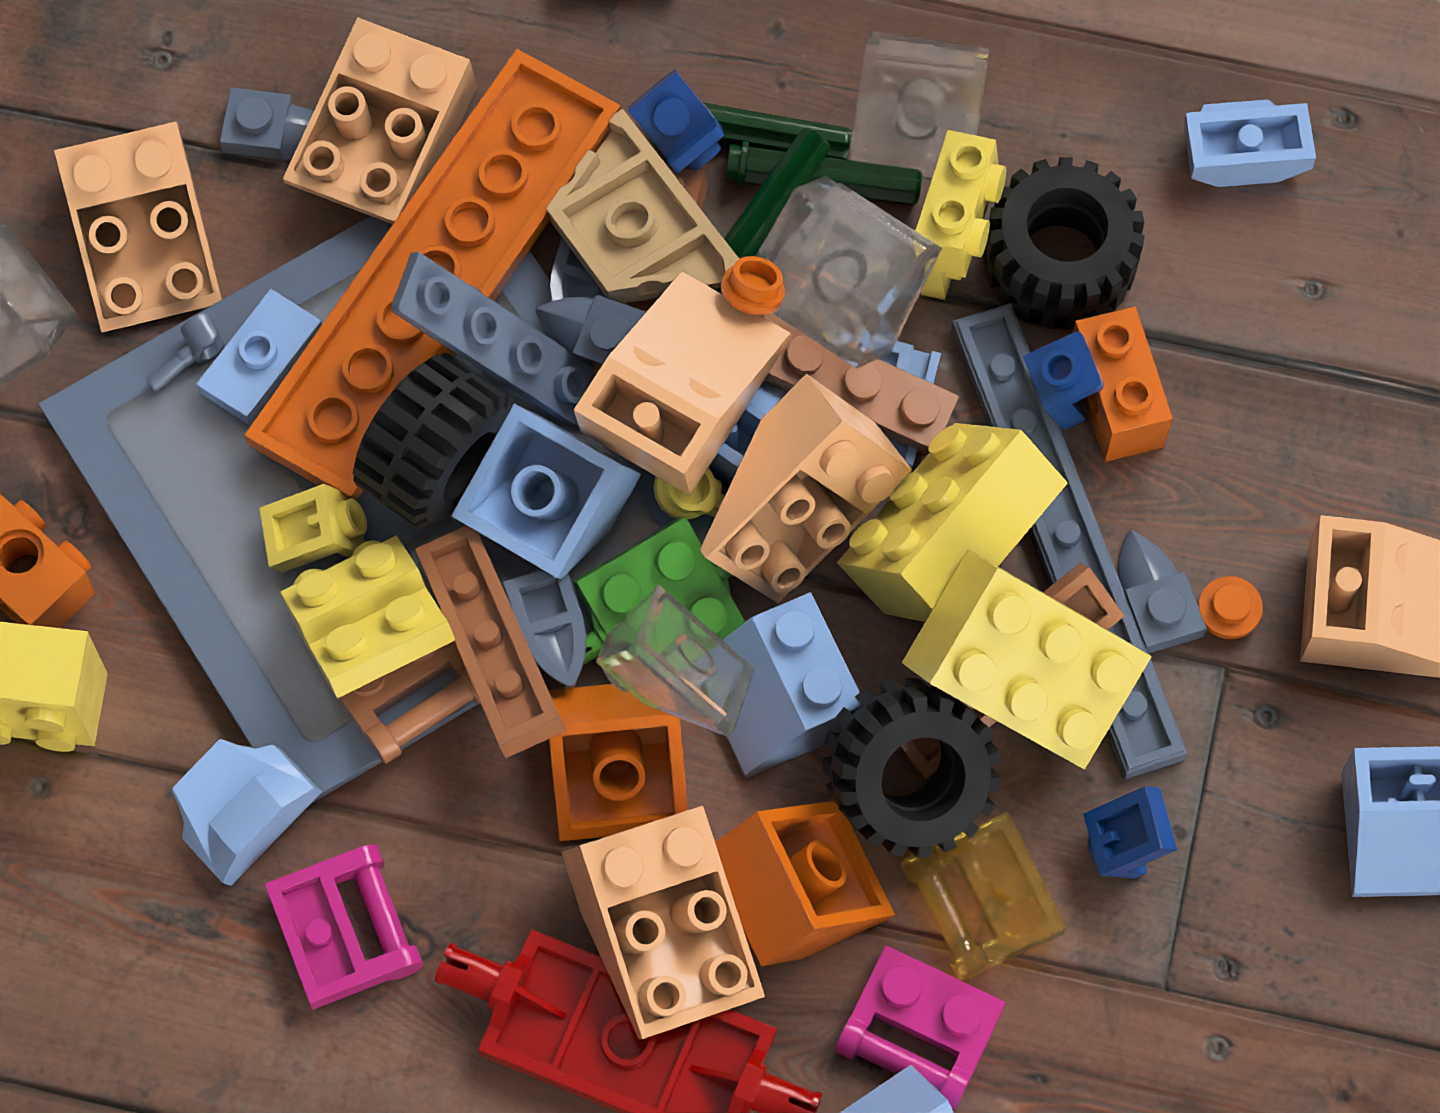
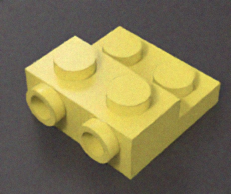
(956, 206)
(366, 615)

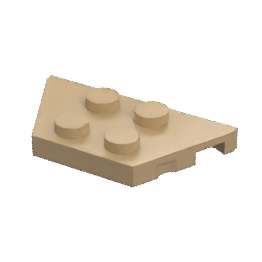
(636, 220)

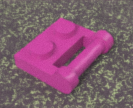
(322, 933)
(928, 1008)

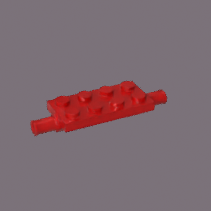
(568, 1028)

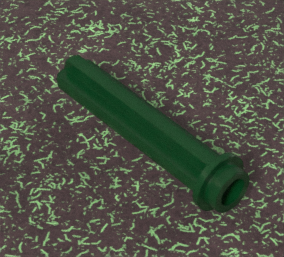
(775, 131)
(867, 179)
(765, 207)

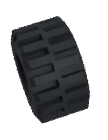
(1071, 199)
(430, 440)
(939, 808)

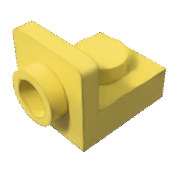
(311, 527)

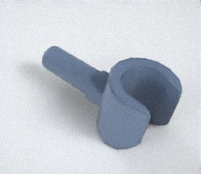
(203, 345)

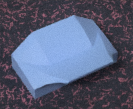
(1249, 142)
(240, 804)

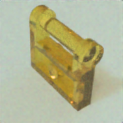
(1004, 889)

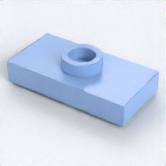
(258, 356)

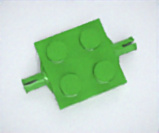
(663, 558)

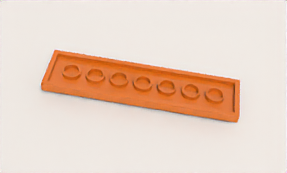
(470, 217)

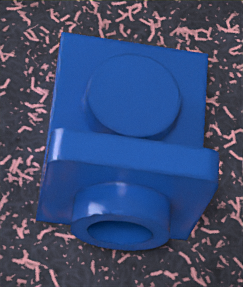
(678, 123)
(1063, 376)
(1129, 833)

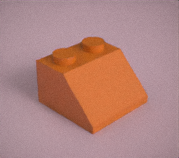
(614, 763)
(800, 881)

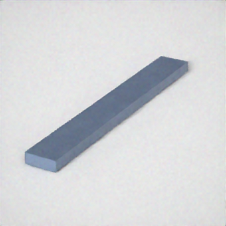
(1067, 531)

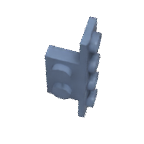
(491, 337)

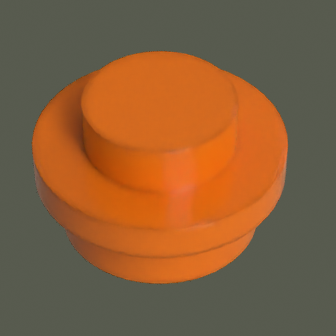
(753, 286)
(1230, 607)

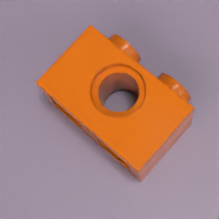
(1132, 407)
(55, 584)

